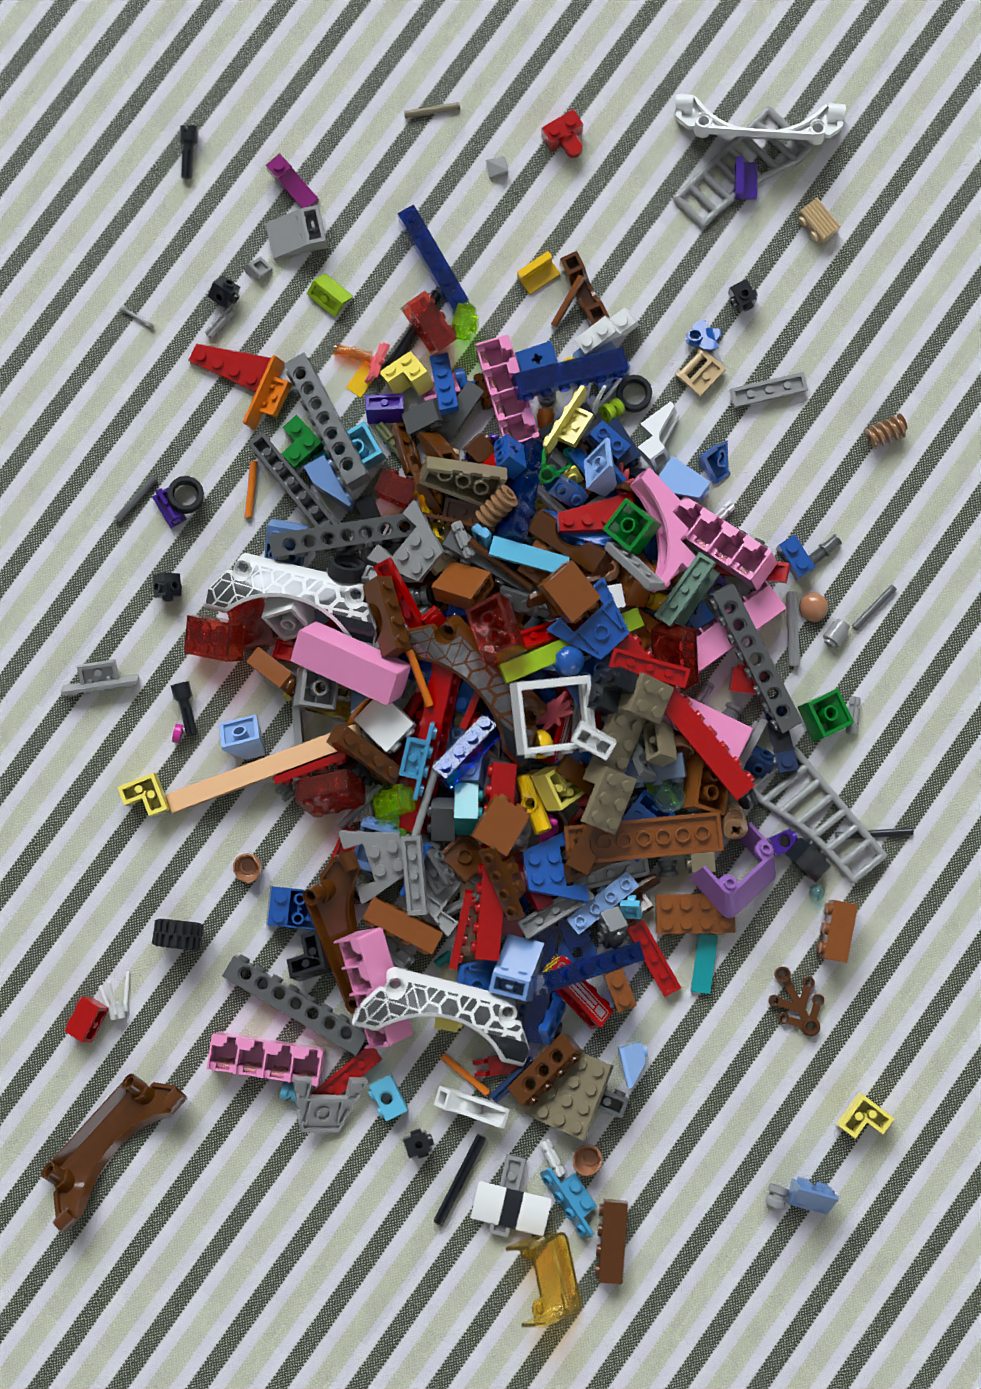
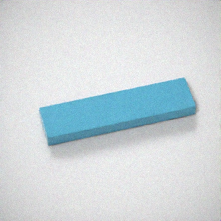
(526, 555)

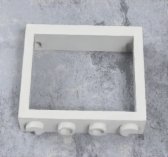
(587, 714)

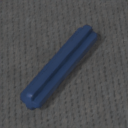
(502, 1090)

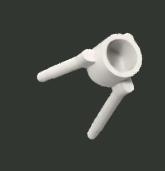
(595, 402)
(116, 1009)

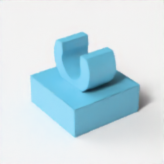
(631, 908)

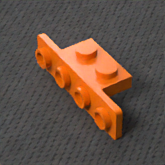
(269, 394)

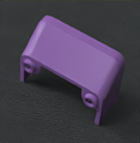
(733, 896)

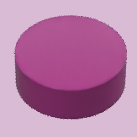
(177, 733)

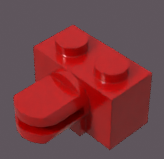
(564, 133)

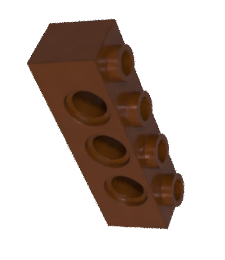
(548, 1058)

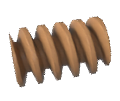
(886, 431)
(497, 507)
(734, 822)

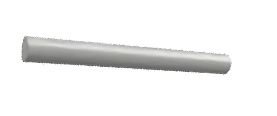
(425, 802)

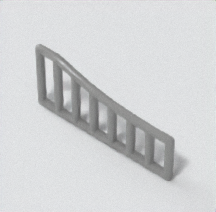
(730, 149)
(814, 835)

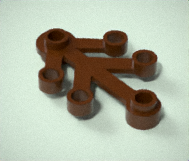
(798, 1004)

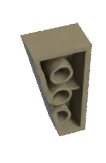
(463, 479)

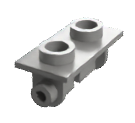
(400, 957)

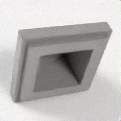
(497, 167)
(258, 268)

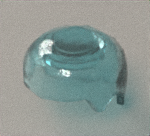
(668, 798)

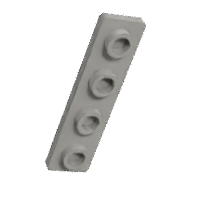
(97, 677)

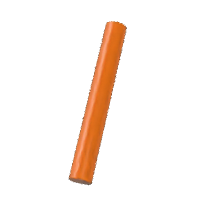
(251, 489)
(419, 678)
(465, 1074)

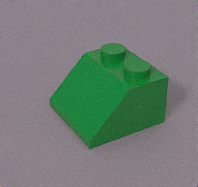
(632, 527)
(825, 714)

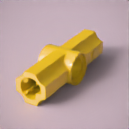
(538, 815)

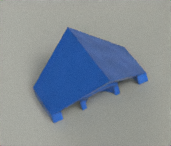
(715, 462)

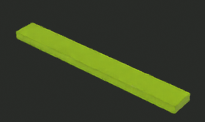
(546, 655)

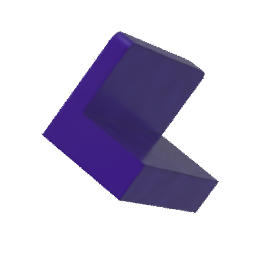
(745, 179)
(384, 408)

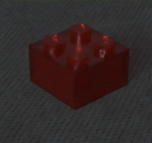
(395, 488)

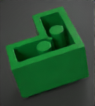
(304, 443)

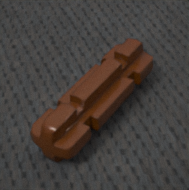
(486, 402)

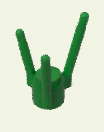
(548, 472)

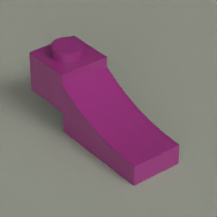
(291, 182)

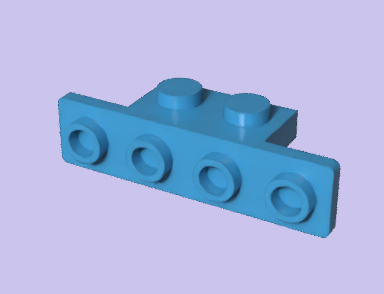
(415, 759)
(572, 1198)

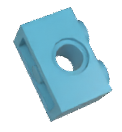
(387, 1085)

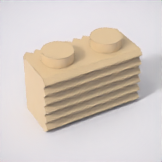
(818, 221)

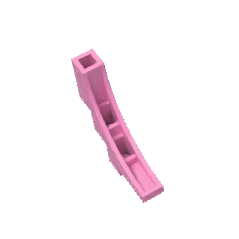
(661, 505)

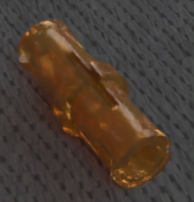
(352, 353)

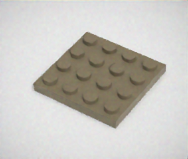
(573, 1098)

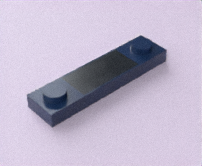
(782, 746)

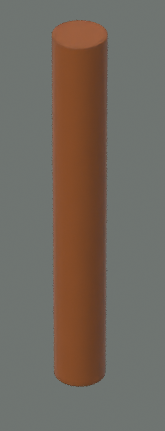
(567, 301)

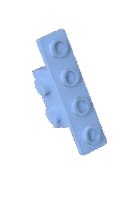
(606, 899)

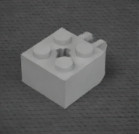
(306, 695)

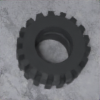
(177, 934)

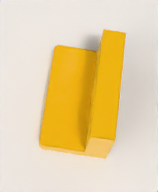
(538, 273)

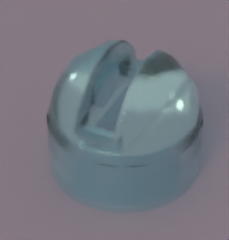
(817, 892)

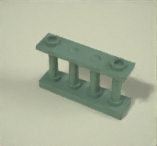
(688, 591)

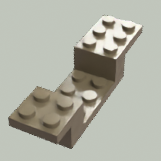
(611, 783)

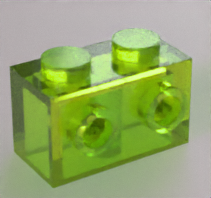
(465, 321)
(393, 802)

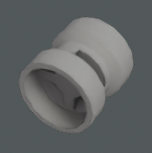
(776, 1196)

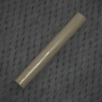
(432, 110)

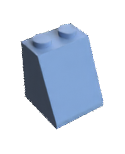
(684, 481)

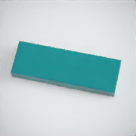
(704, 963)

